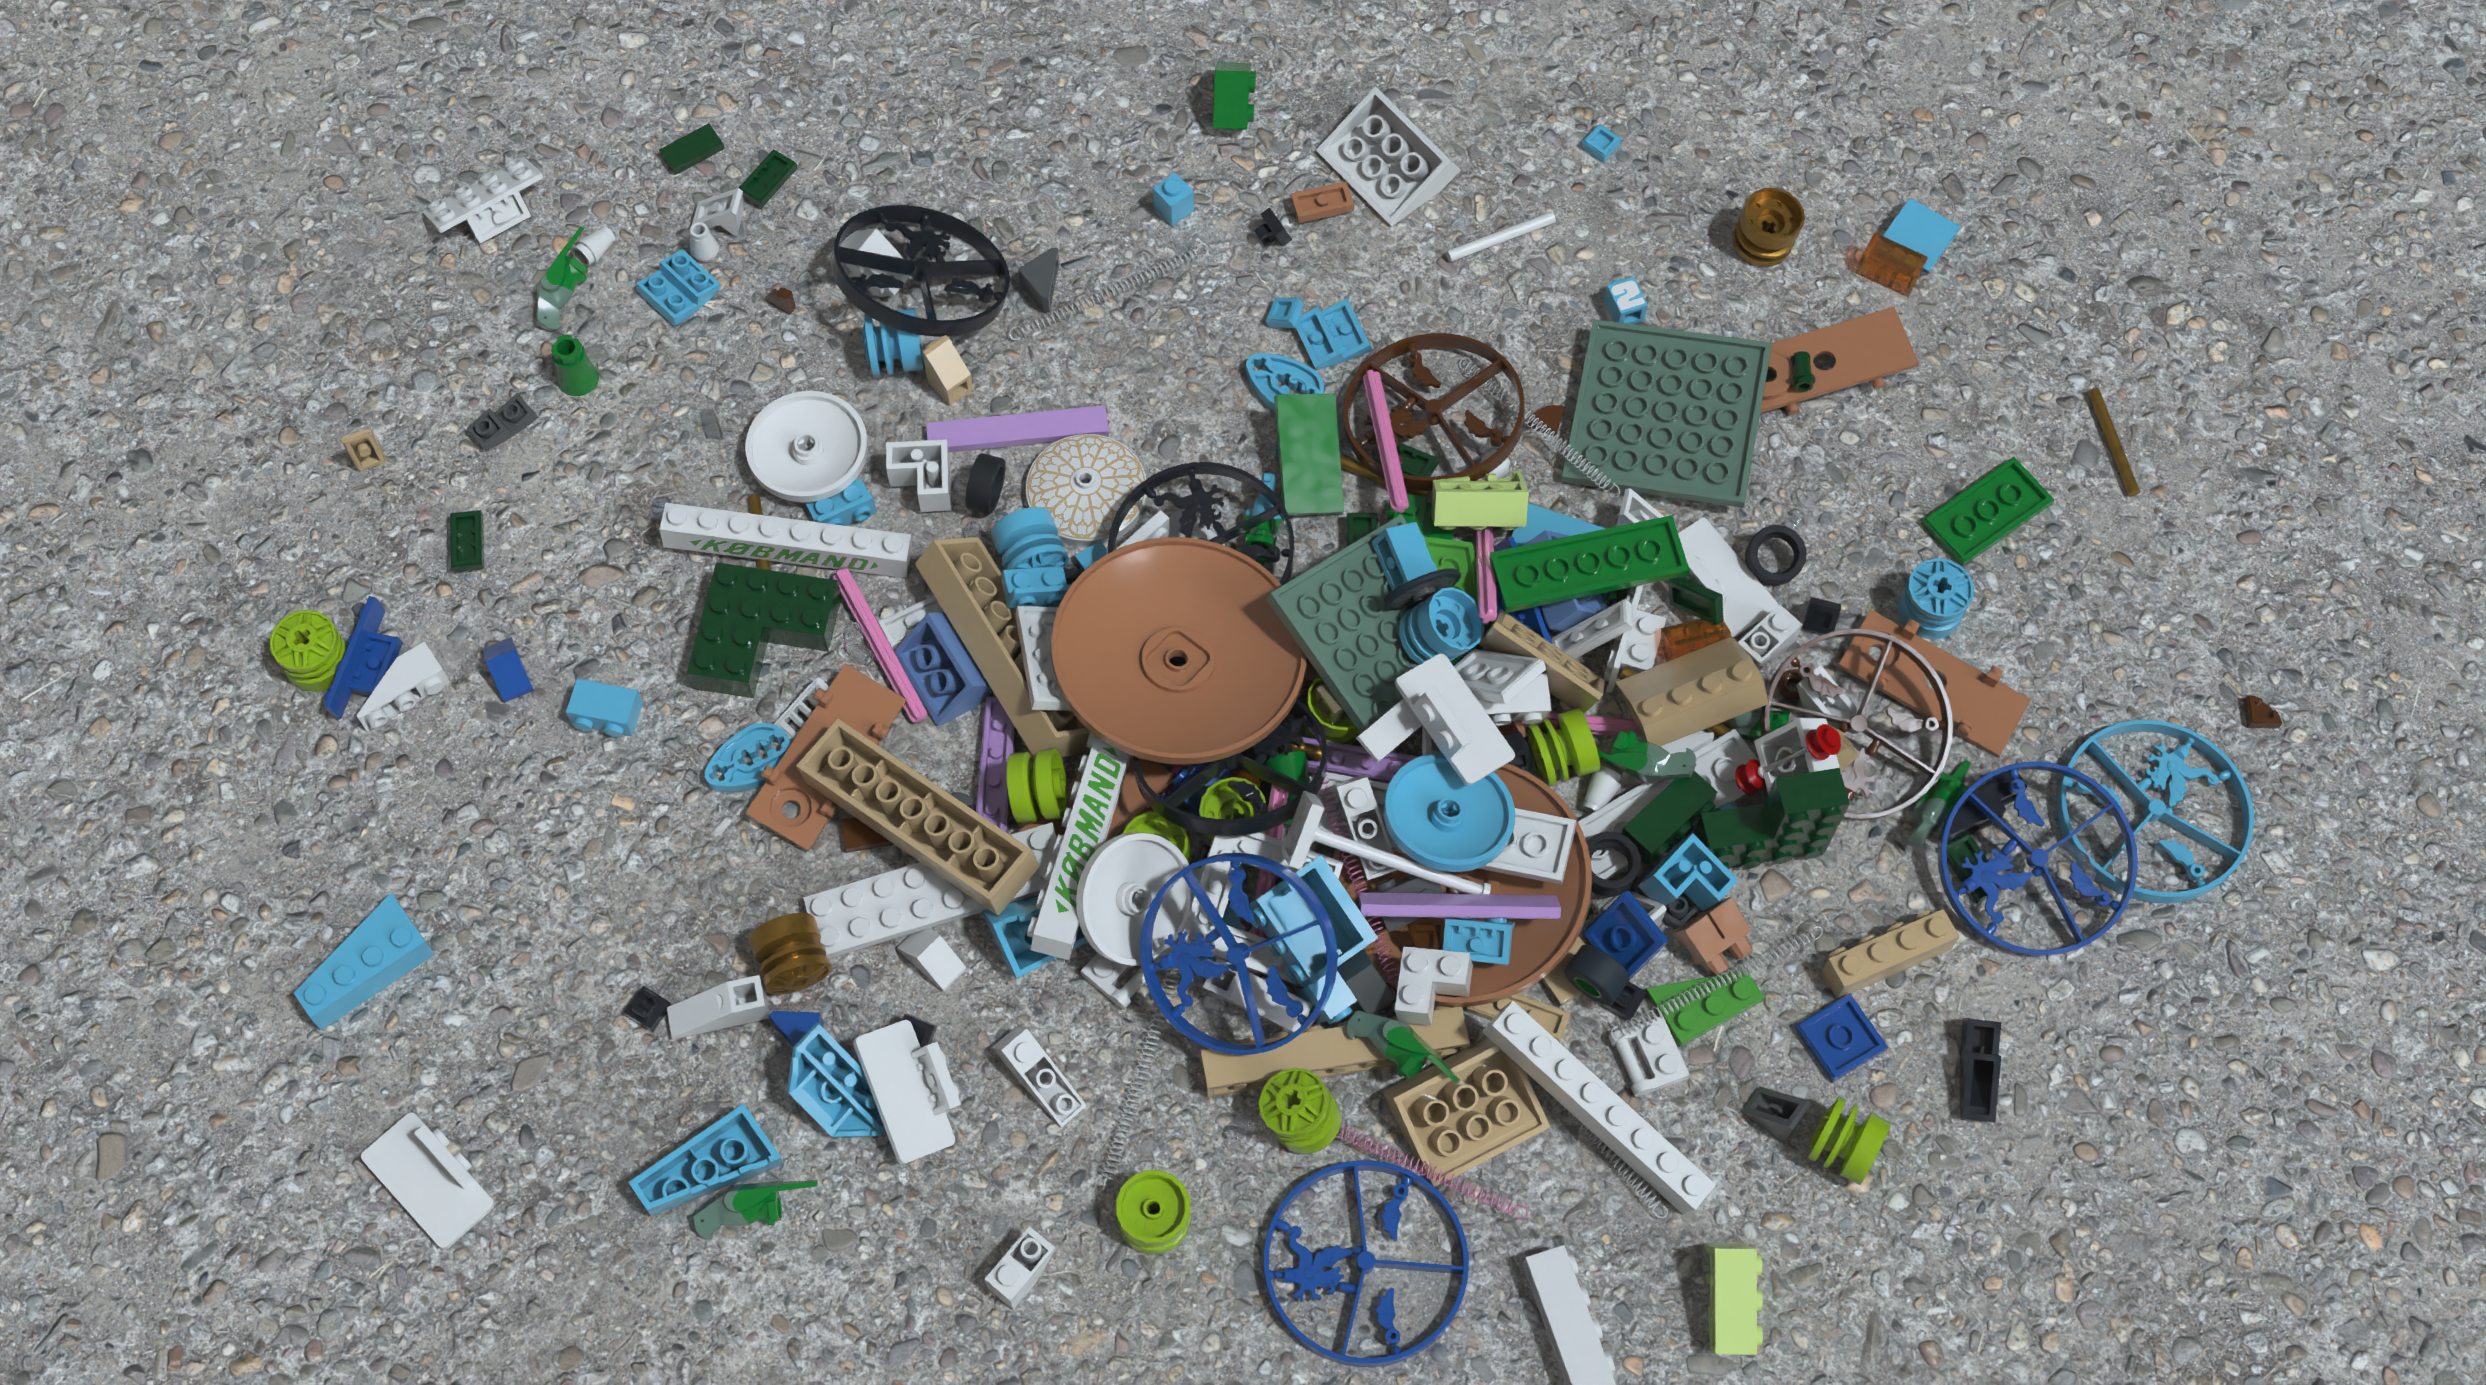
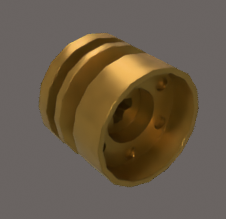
(1768, 227)
(789, 953)

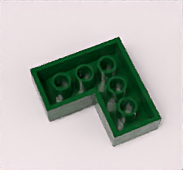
(750, 610)
(1791, 823)

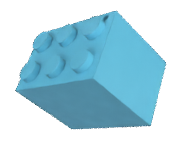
(1285, 909)

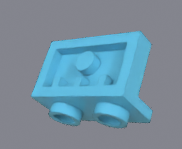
(845, 507)
(1034, 586)
(1483, 938)

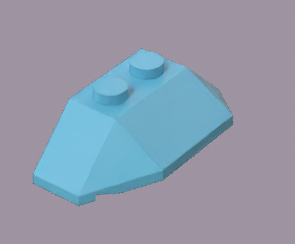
(832, 1087)

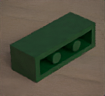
(1670, 816)

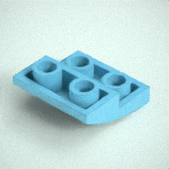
(1922, 231)
(678, 287)

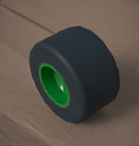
(1597, 974)

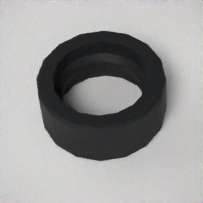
(985, 483)
(1786, 534)
(1624, 845)

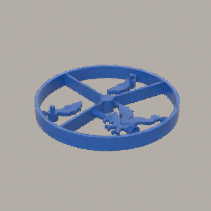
(1986, 875)
(1185, 955)
(1311, 1277)

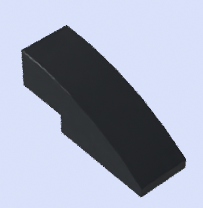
(1994, 795)
(1979, 1069)

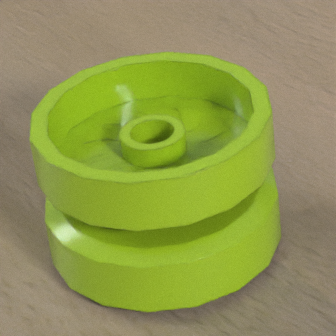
(1037, 786)
(1153, 1232)

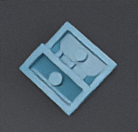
(1332, 335)

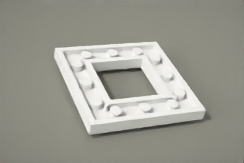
(1035, 635)
(1217, 887)

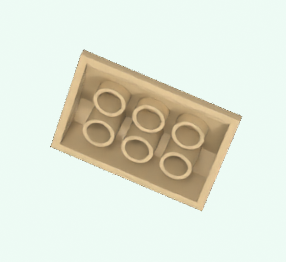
(1566, 677)
(1693, 692)
(1470, 1119)

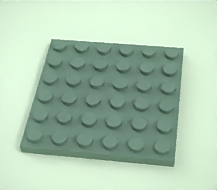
(1668, 412)
(1347, 631)

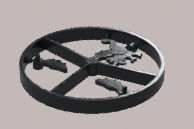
(920, 268)
(1202, 502)
(1262, 818)

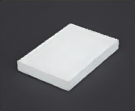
(1498, 675)

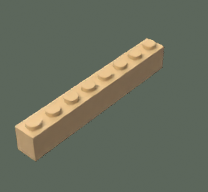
(1324, 1053)

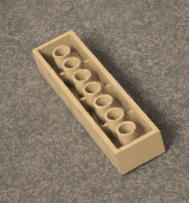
(975, 603)
(918, 817)

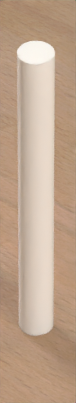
(1500, 237)

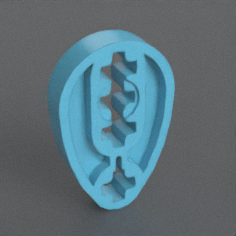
(1281, 369)
(746, 743)

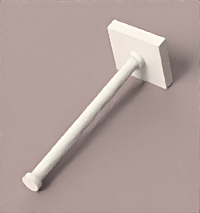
(1306, 830)

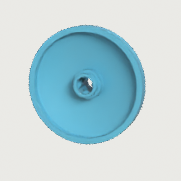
(1443, 819)

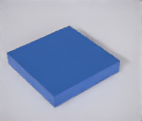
(1627, 934)
(1841, 1037)

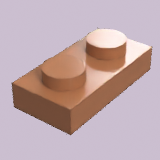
(1322, 202)

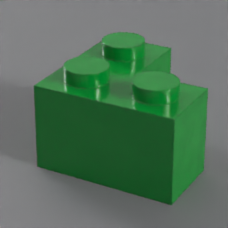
(1231, 95)

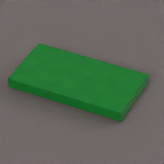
(1309, 454)
(1987, 511)

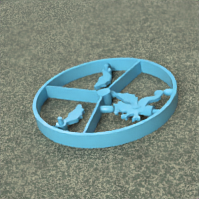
(2155, 809)

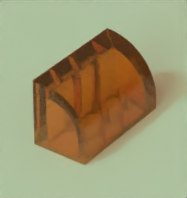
(1891, 265)
(1691, 636)

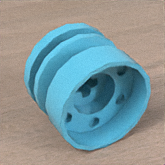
(890, 344)
(1029, 540)
(1935, 611)
(1441, 625)

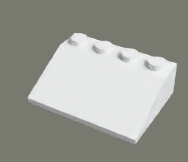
(1387, 158)

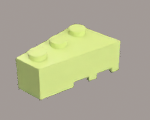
(1481, 502)
(1734, 1298)

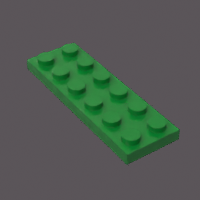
(1589, 564)

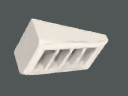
(798, 705)

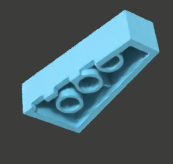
(1011, 936)
(364, 964)
(710, 1161)

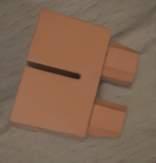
(1712, 933)

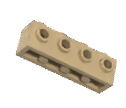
(1889, 953)

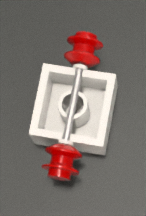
(1790, 750)

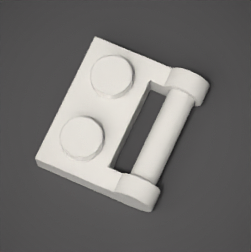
(1106, 974)
(1658, 1053)

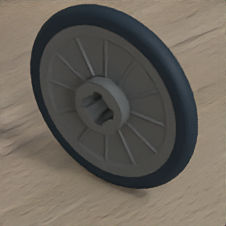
(1421, 588)

